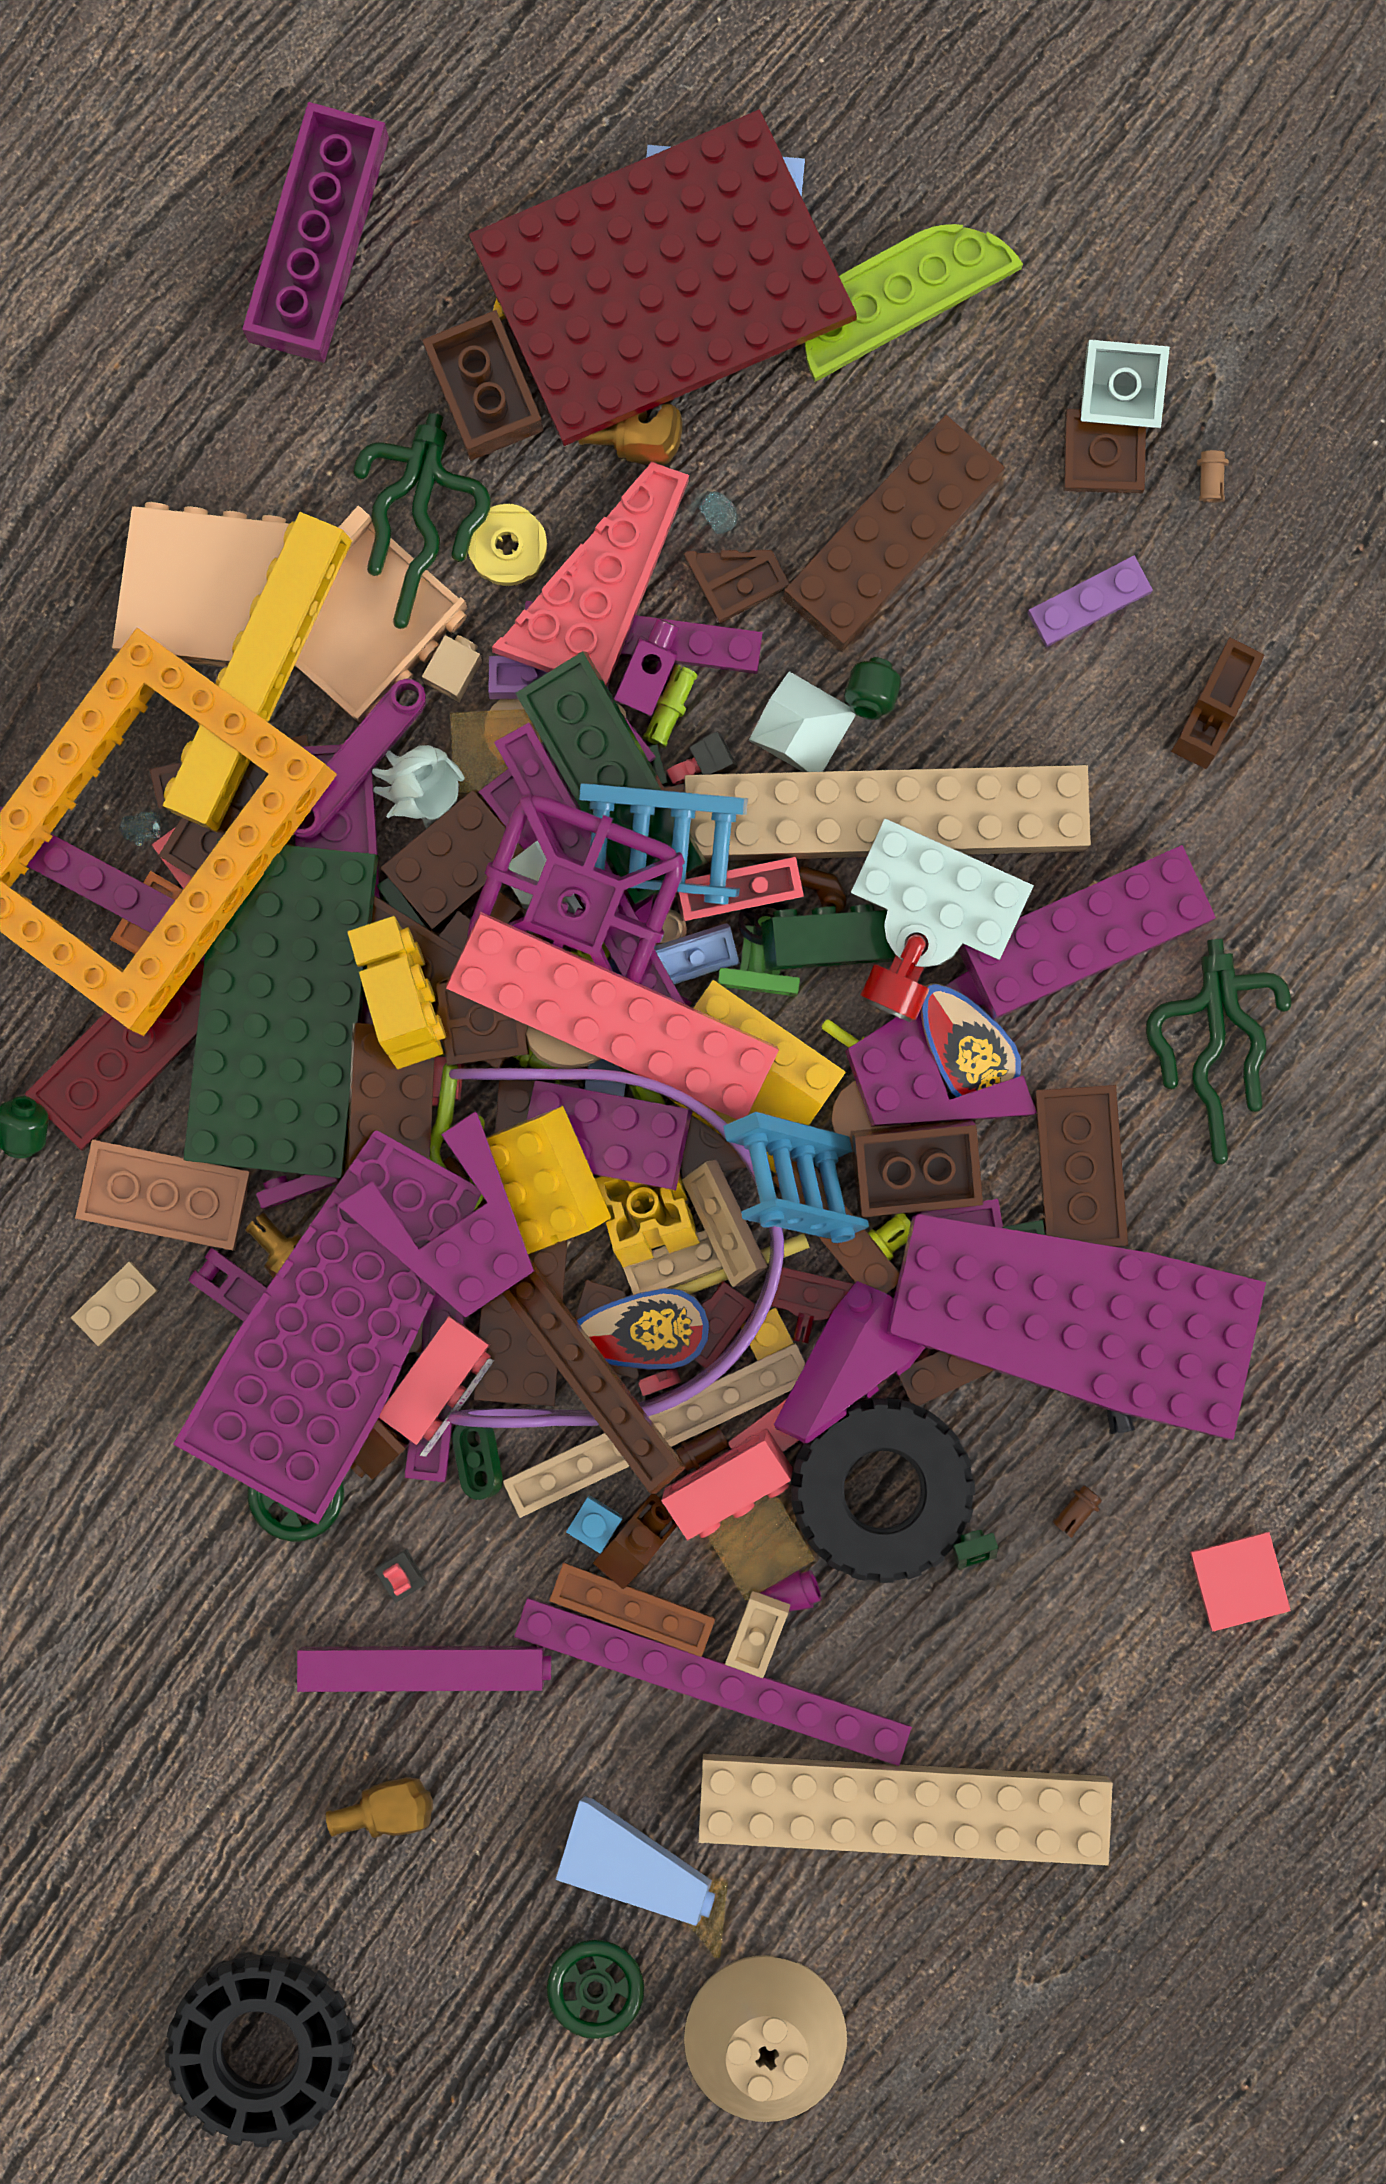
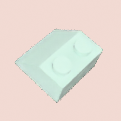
(1124, 383)

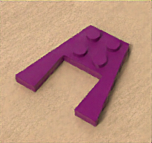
(904, 1083)
(474, 1256)

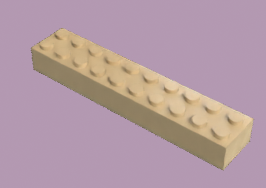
(843, 810)
(905, 1809)

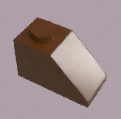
(378, 1450)

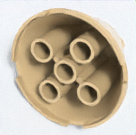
(771, 2006)

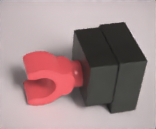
(710, 758)
(400, 1575)

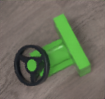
(752, 971)

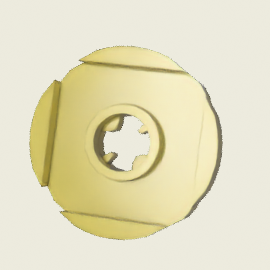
(524, 562)

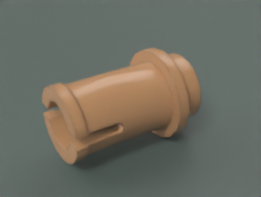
(1212, 476)

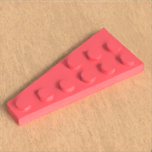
(602, 583)

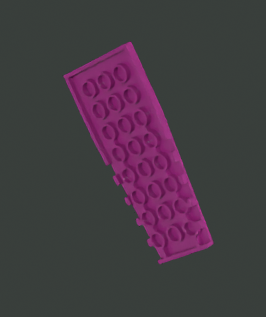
(1083, 1319)
(326, 1338)

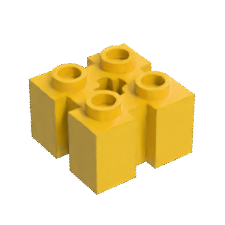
(637, 1232)

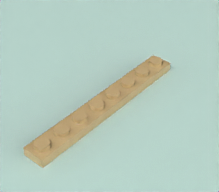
(709, 1408)

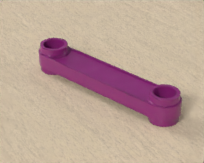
(364, 751)

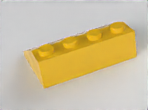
(799, 1075)

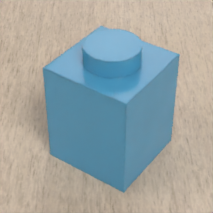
(594, 1524)

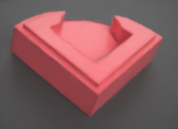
(659, 1381)

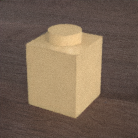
(452, 667)

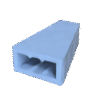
(626, 1865)

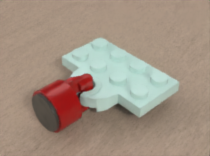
(933, 907)

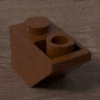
(636, 1542)

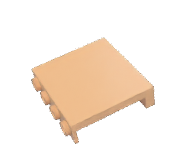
(194, 578)
(354, 645)

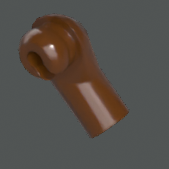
(826, 885)

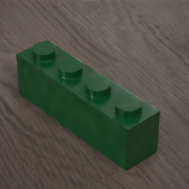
(825, 938)

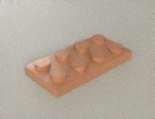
(163, 1195)

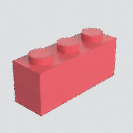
(757, 884)
(435, 1381)
(728, 1485)

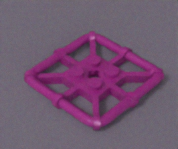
(568, 876)

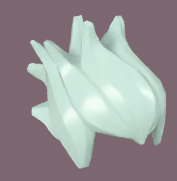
(421, 783)

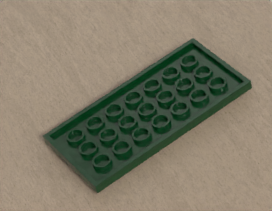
(281, 1018)

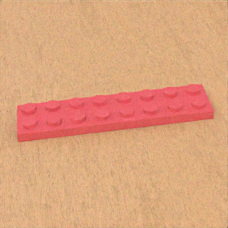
(611, 1016)

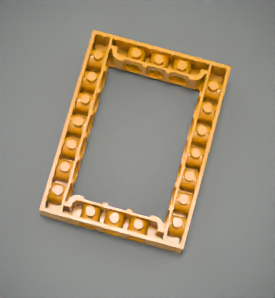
(222, 881)

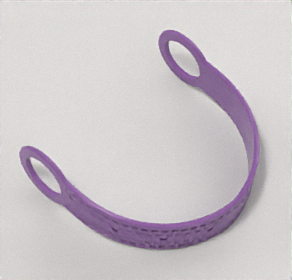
(548, 1417)

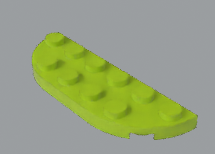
(909, 288)

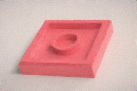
(1240, 1581)

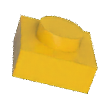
(771, 1336)

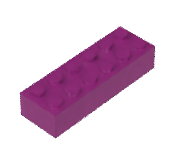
(316, 232)
(1091, 932)

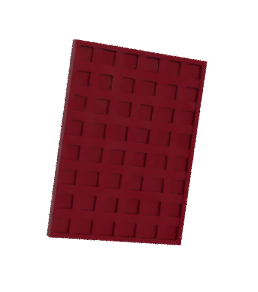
(662, 277)

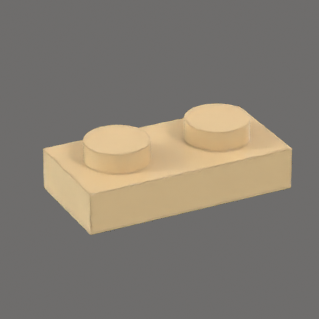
(114, 1304)
(757, 1634)

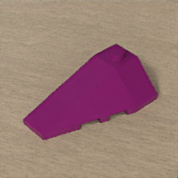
(846, 1363)

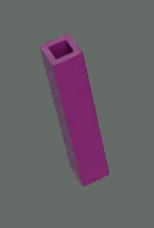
(422, 1668)

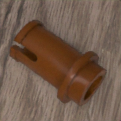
(702, 1448)
(1077, 1510)

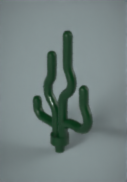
(423, 464)
(1218, 988)

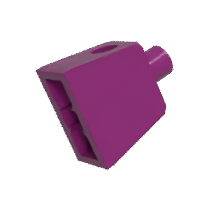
(642, 686)

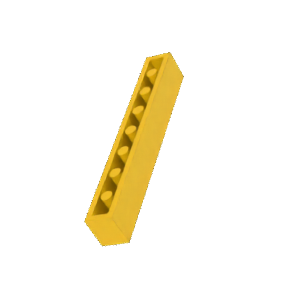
(260, 664)

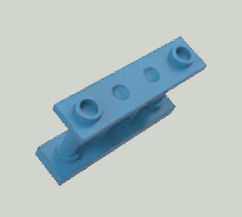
(683, 808)
(806, 1146)

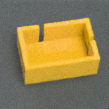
(397, 992)
(547, 1180)

